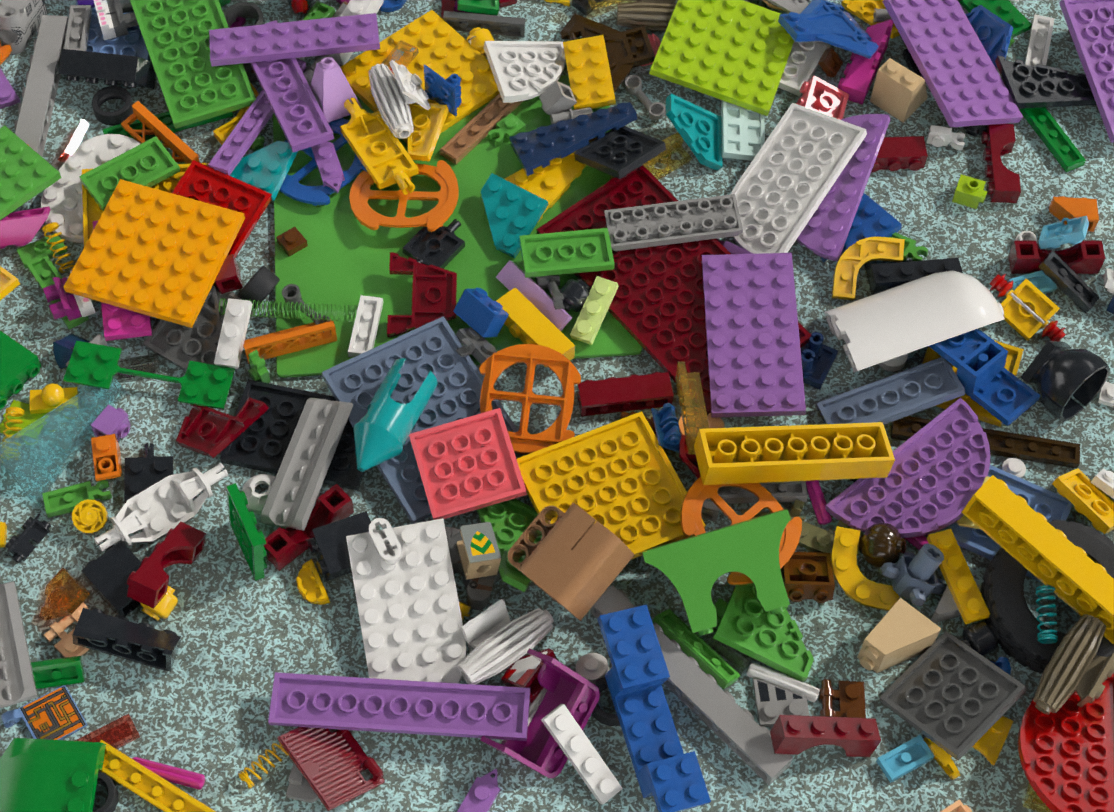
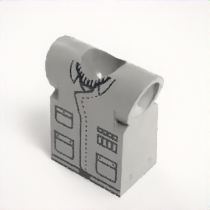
(20, 22)

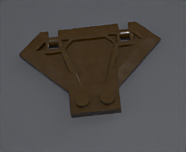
(623, 48)

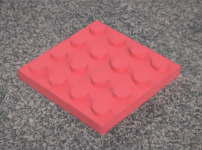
(467, 464)

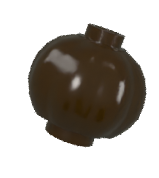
(881, 544)

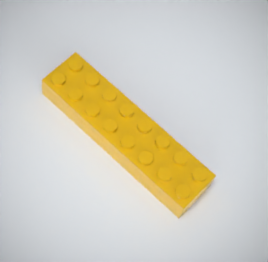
(793, 453)
(1043, 551)

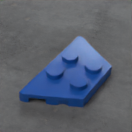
(991, 31)

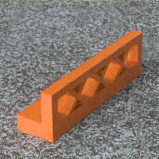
(159, 129)
(291, 340)

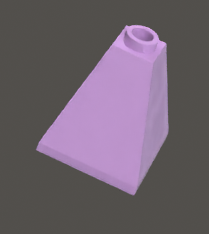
(331, 89)

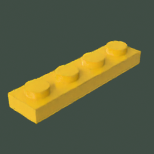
(959, 577)

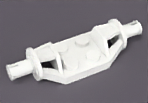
(161, 507)

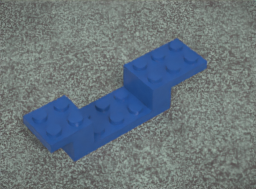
(983, 375)
(645, 715)

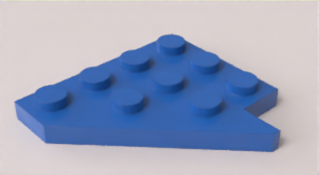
(870, 221)

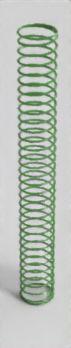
(298, 307)

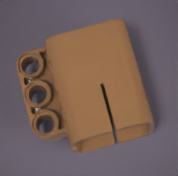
(572, 559)

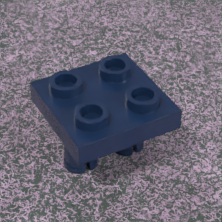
(816, 360)

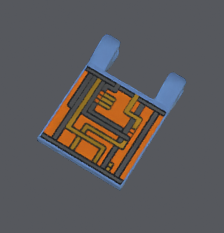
(48, 717)

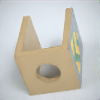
(478, 550)

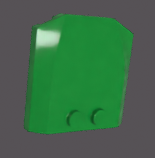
(49, 775)

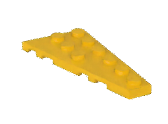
(550, 181)

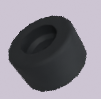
(259, 286)

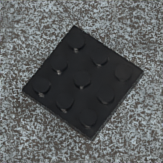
(620, 151)

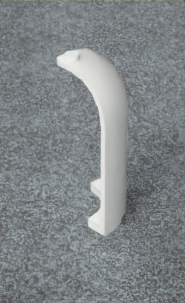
(912, 317)

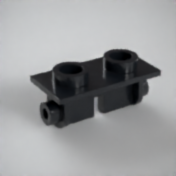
(20, 545)

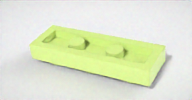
(594, 310)

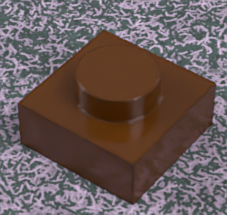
(830, 62)
(292, 241)

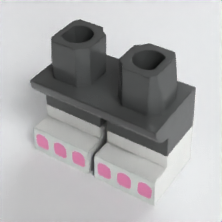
(111, 17)

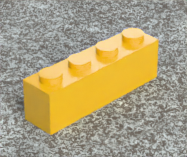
(532, 326)

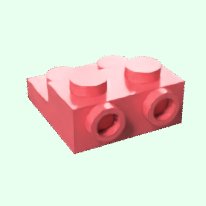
(823, 98)

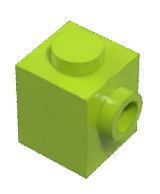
(969, 192)

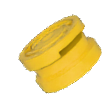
(89, 516)

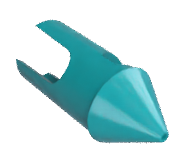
(389, 423)

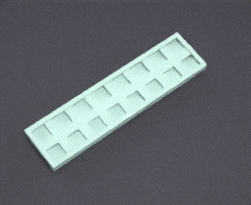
(741, 132)

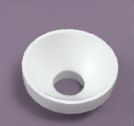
(255, 500)

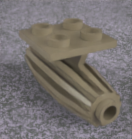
(648, 13)
(1075, 667)

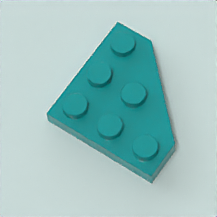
(699, 130)
(266, 167)
(510, 212)

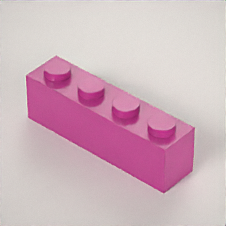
(862, 69)

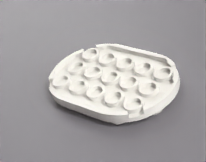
(66, 193)

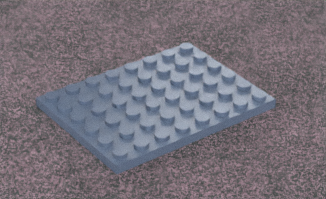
(455, 397)

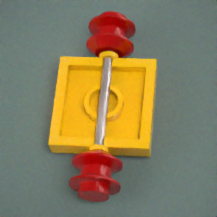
(1027, 309)

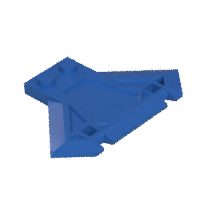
(830, 24)

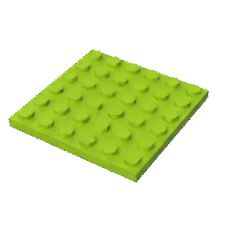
(725, 51)

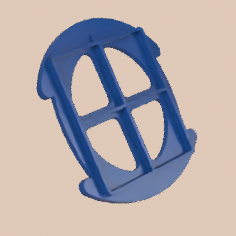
(319, 194)

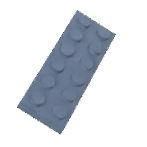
(894, 395)

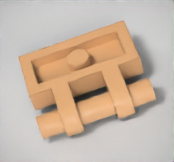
(65, 645)

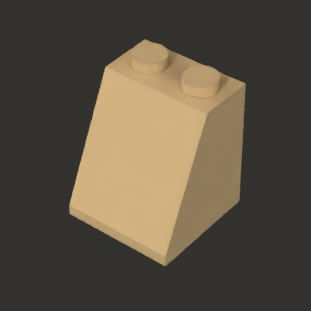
(898, 90)
(897, 638)

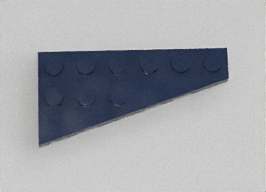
(565, 137)

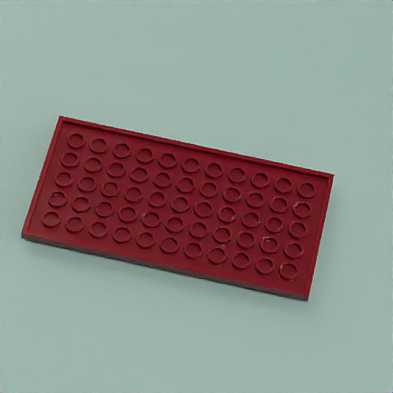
(658, 285)

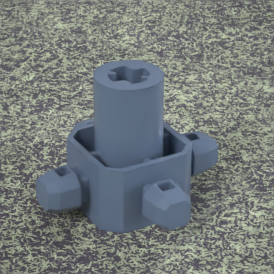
(915, 575)

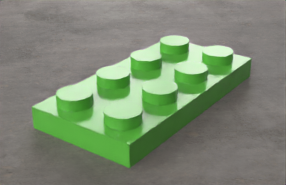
(142, 165)
(566, 252)

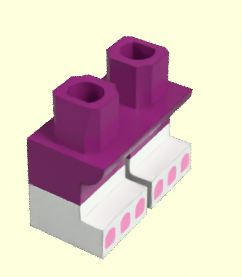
(70, 304)

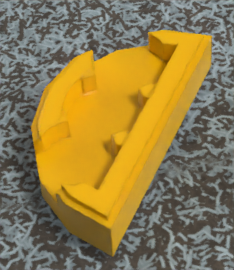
(310, 584)
(943, 759)

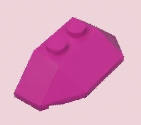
(22, 226)

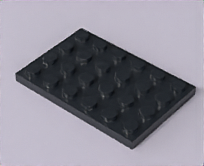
(267, 439)

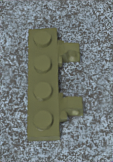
(811, 536)

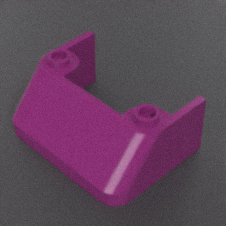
(563, 687)

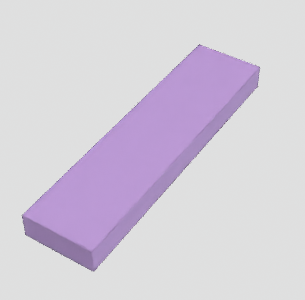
(513, 277)

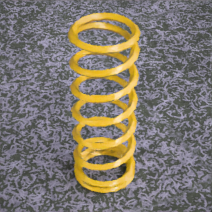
(49, 228)
(19, 412)
(244, 775)

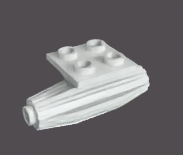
(395, 94)
(499, 642)

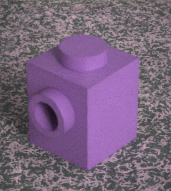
(111, 422)

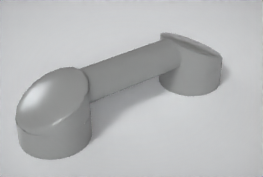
(634, 87)

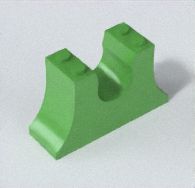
(741, 547)

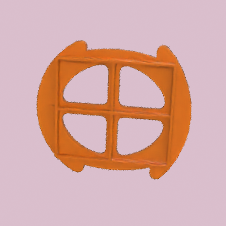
(433, 219)
(532, 356)
(692, 521)

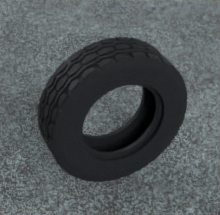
(1007, 604)

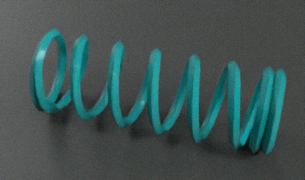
(1046, 638)

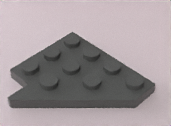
(185, 344)

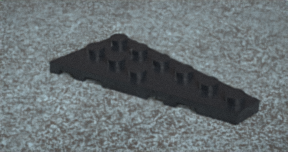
(1043, 85)

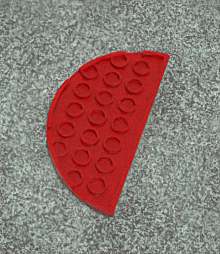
(1071, 753)

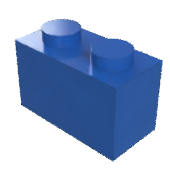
(481, 312)

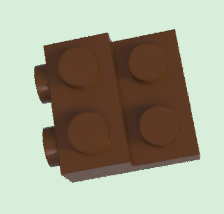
(809, 577)

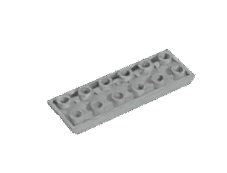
(673, 222)
(305, 463)
(16, 671)

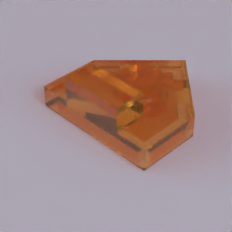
(63, 596)

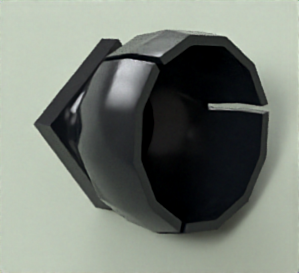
(1063, 374)

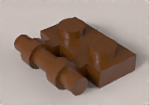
(850, 696)

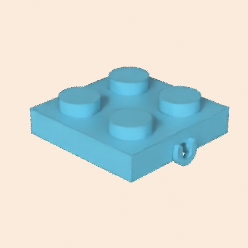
(1058, 233)

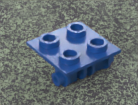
(443, 91)
(667, 427)

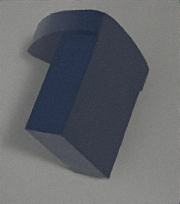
(64, 347)

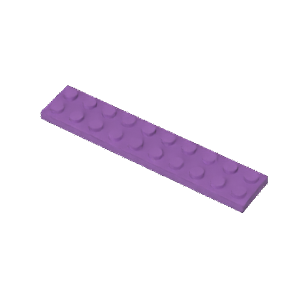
(400, 706)

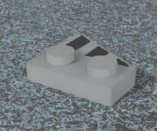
(776, 701)

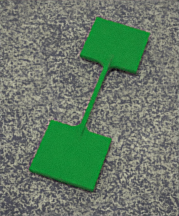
(97, 365)

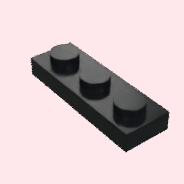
(1068, 282)

